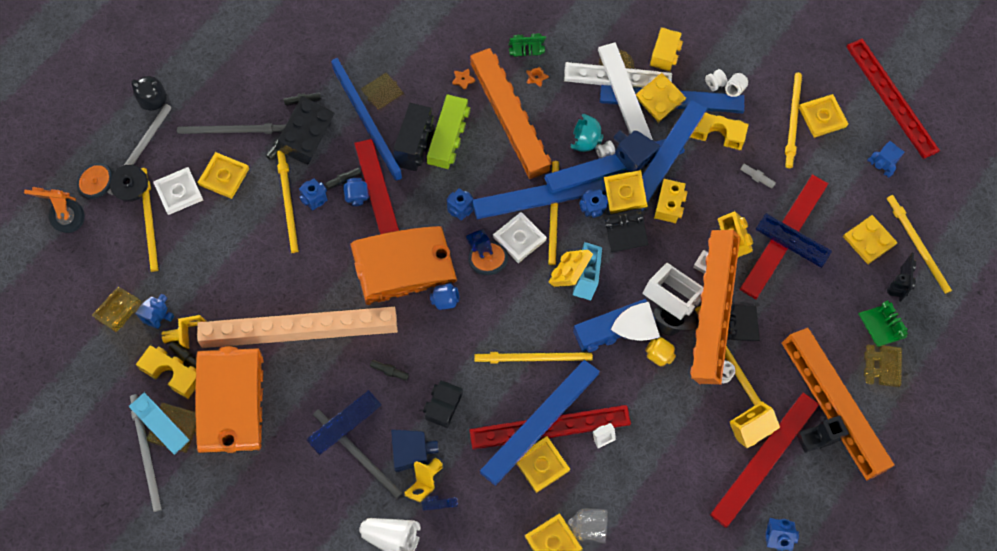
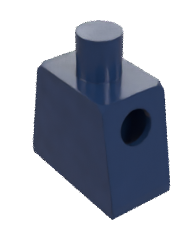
(635, 149)
(410, 447)

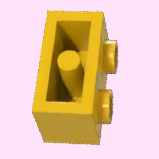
(665, 49)
(670, 201)
(735, 222)
(754, 424)

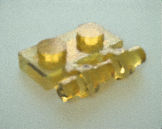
(889, 368)

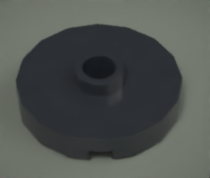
(133, 190)

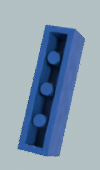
(598, 330)

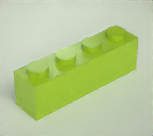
(447, 132)

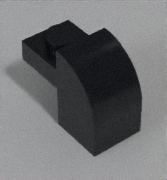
(823, 435)

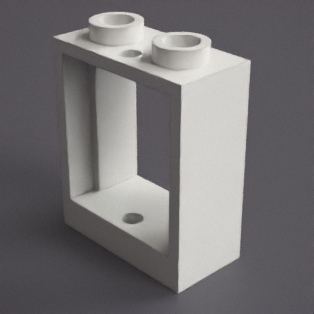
(680, 283)

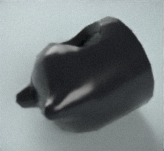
(149, 93)

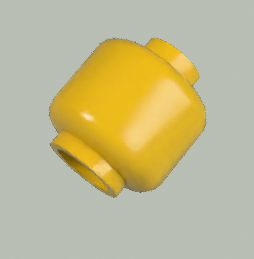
(660, 351)

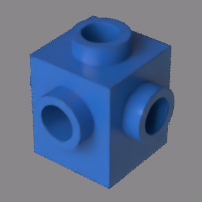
(313, 194)
(460, 204)
(590, 208)
(781, 534)

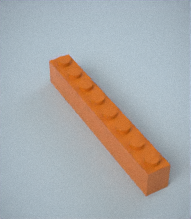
(510, 114)
(715, 307)
(837, 401)

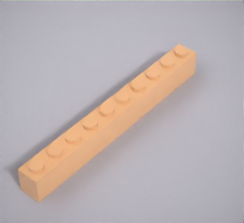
(297, 327)

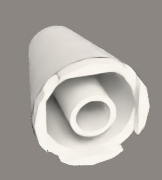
(391, 534)

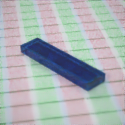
(793, 240)
(344, 422)

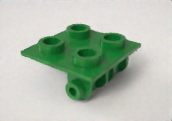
(519, 40)
(883, 324)

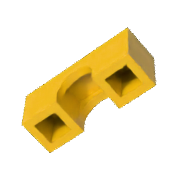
(732, 130)
(156, 361)

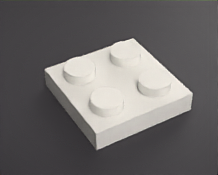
(178, 191)
(519, 237)

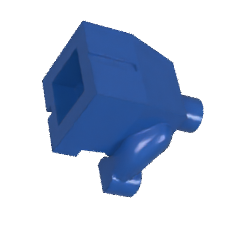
(887, 158)
(154, 311)

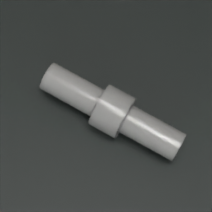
(758, 176)

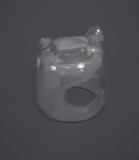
(589, 524)

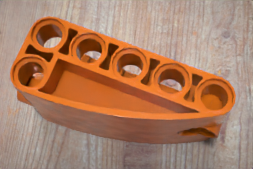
(402, 263)
(229, 399)

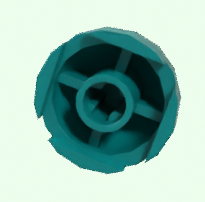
(588, 134)

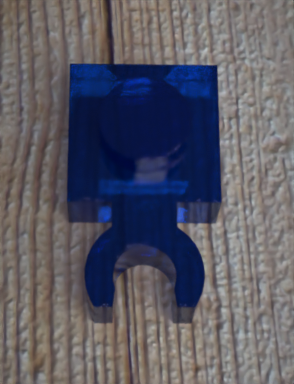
(479, 242)
(433, 502)

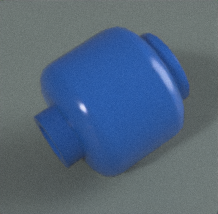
(355, 191)
(445, 296)

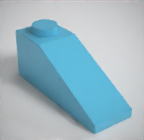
(589, 278)
(159, 423)

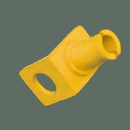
(182, 334)
(424, 479)

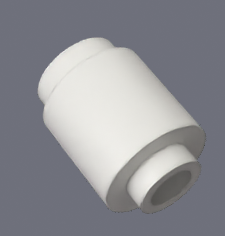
(736, 85)

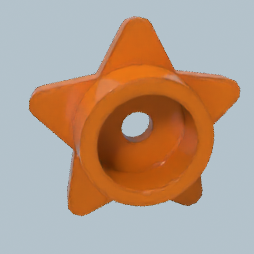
(541, 76)
(463, 83)

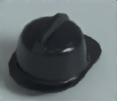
(671, 325)

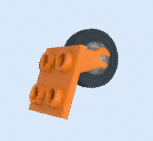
(65, 213)

